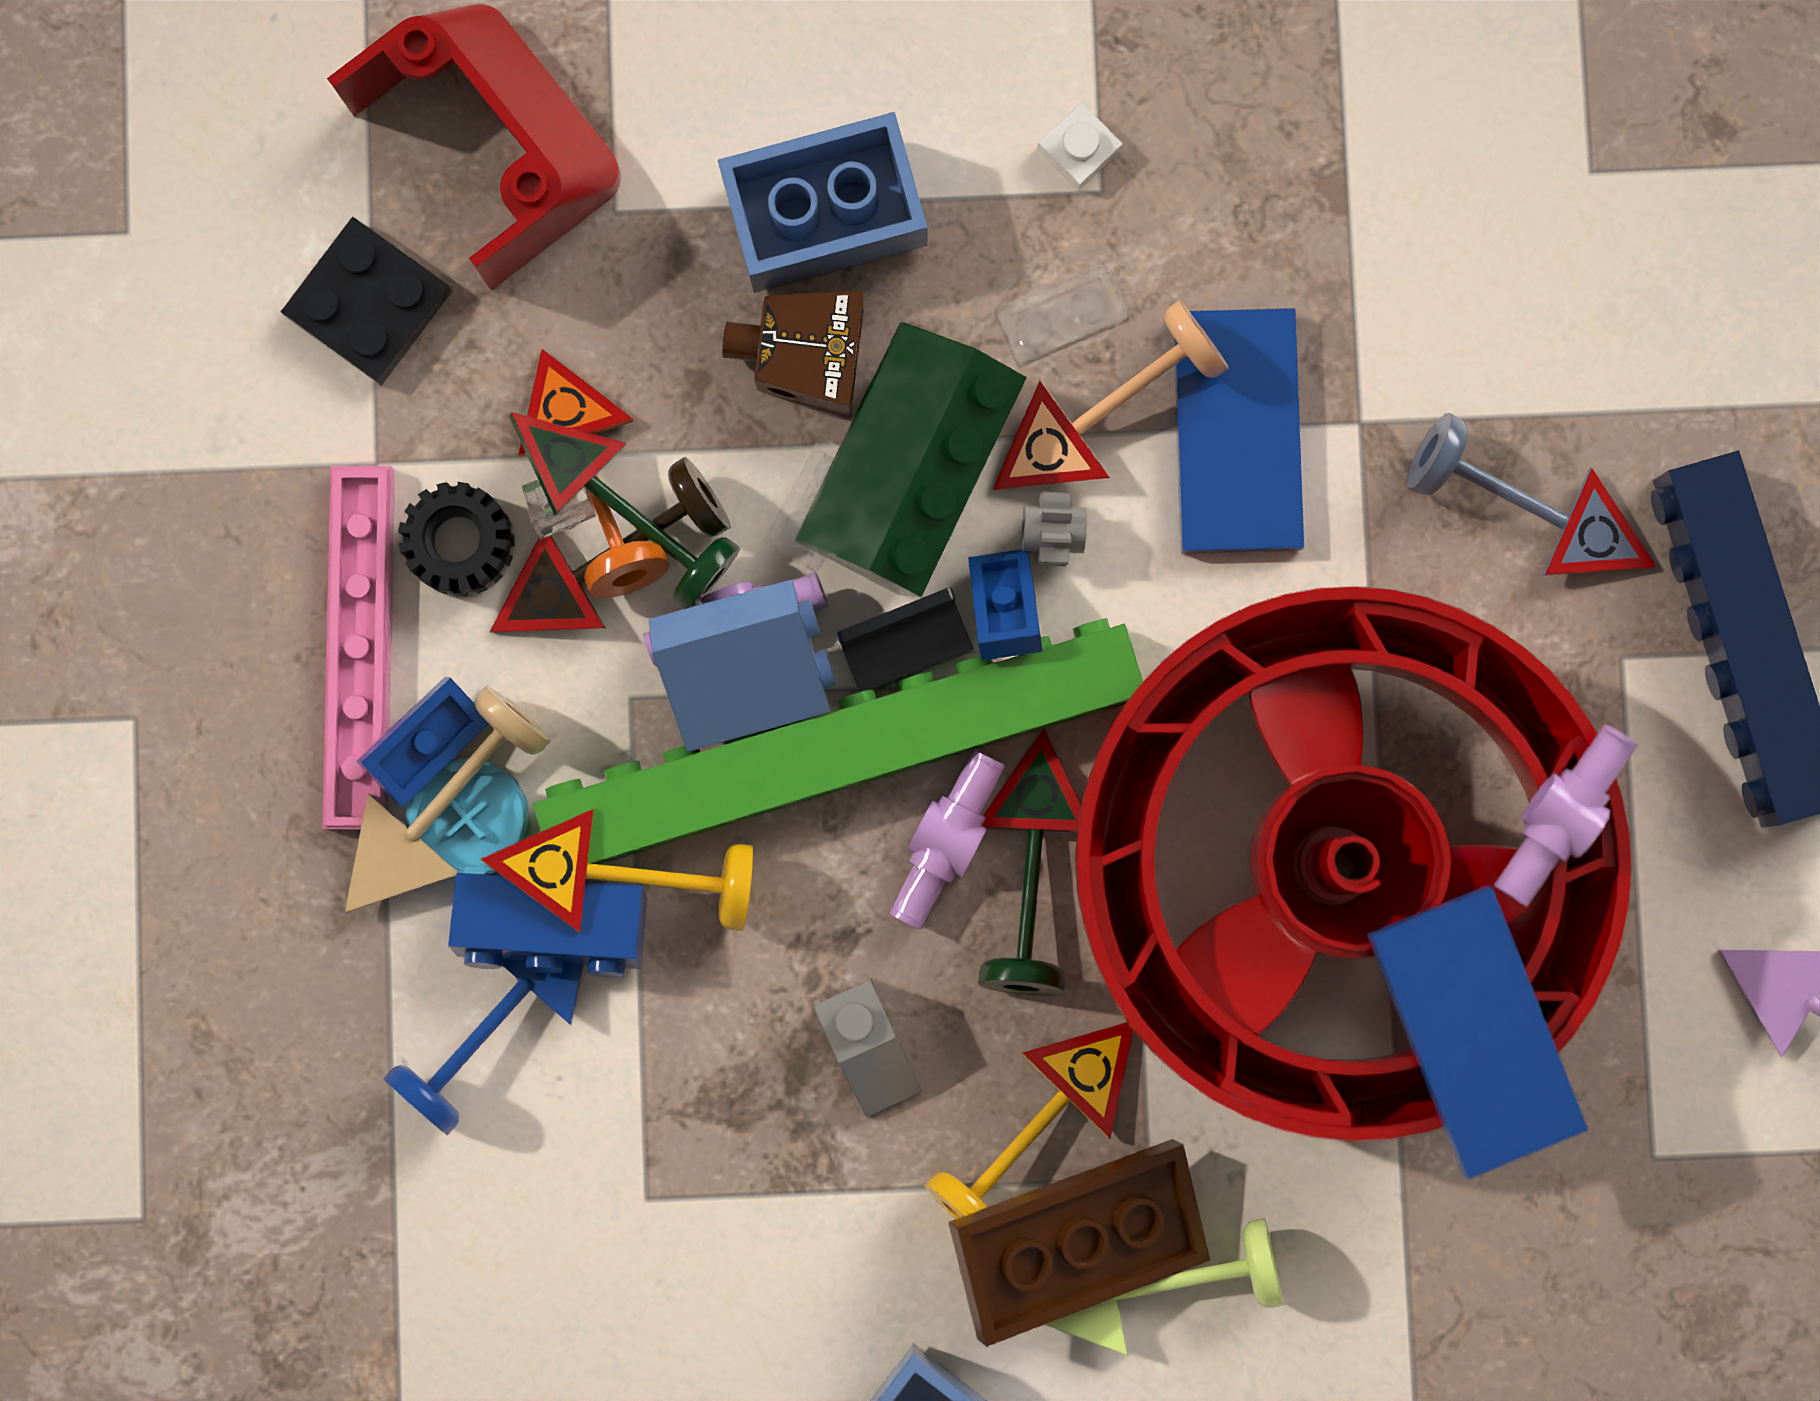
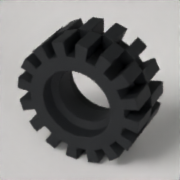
(422, 526)

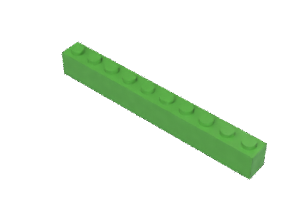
(850, 745)

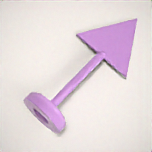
(1779, 988)

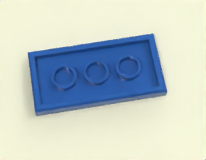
(1241, 437)
(1477, 1032)

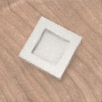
(1079, 146)

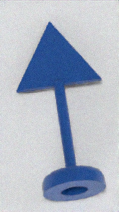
(554, 989)

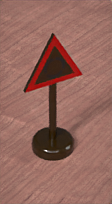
(550, 593)

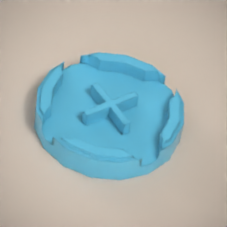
(479, 820)

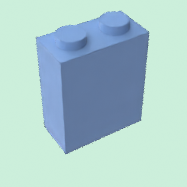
(741, 664)

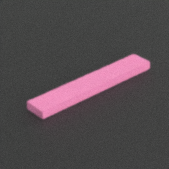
(357, 637)

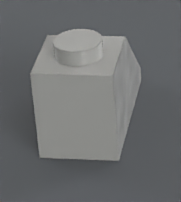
(867, 1048)

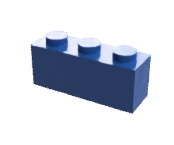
(501, 922)

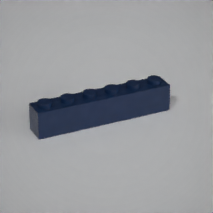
(1746, 634)

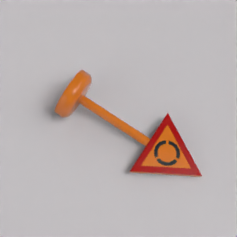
(571, 402)

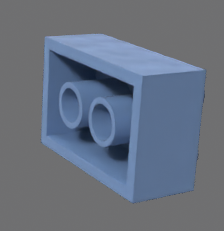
(824, 202)

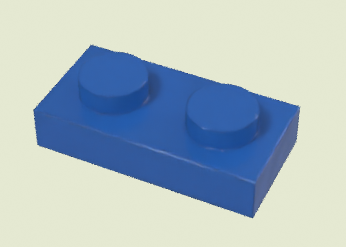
(1004, 604)
(423, 741)

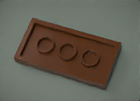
(1079, 1242)

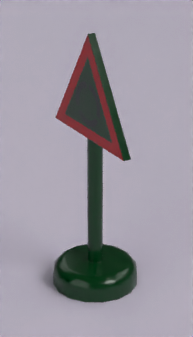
(571, 459)
(1032, 800)

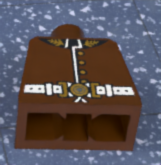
(803, 347)

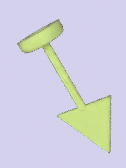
(1103, 1322)

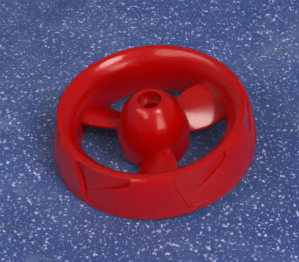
(1245, 965)

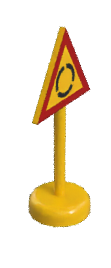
(556, 865)
(1085, 1072)

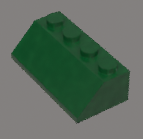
(910, 459)

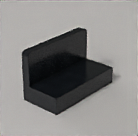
(905, 641)

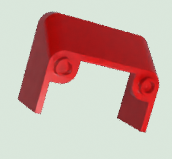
(565, 162)

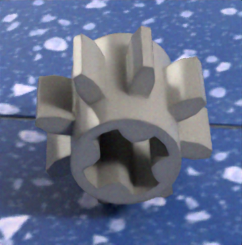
(1053, 529)

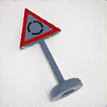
(1592, 535)

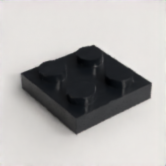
(366, 301)

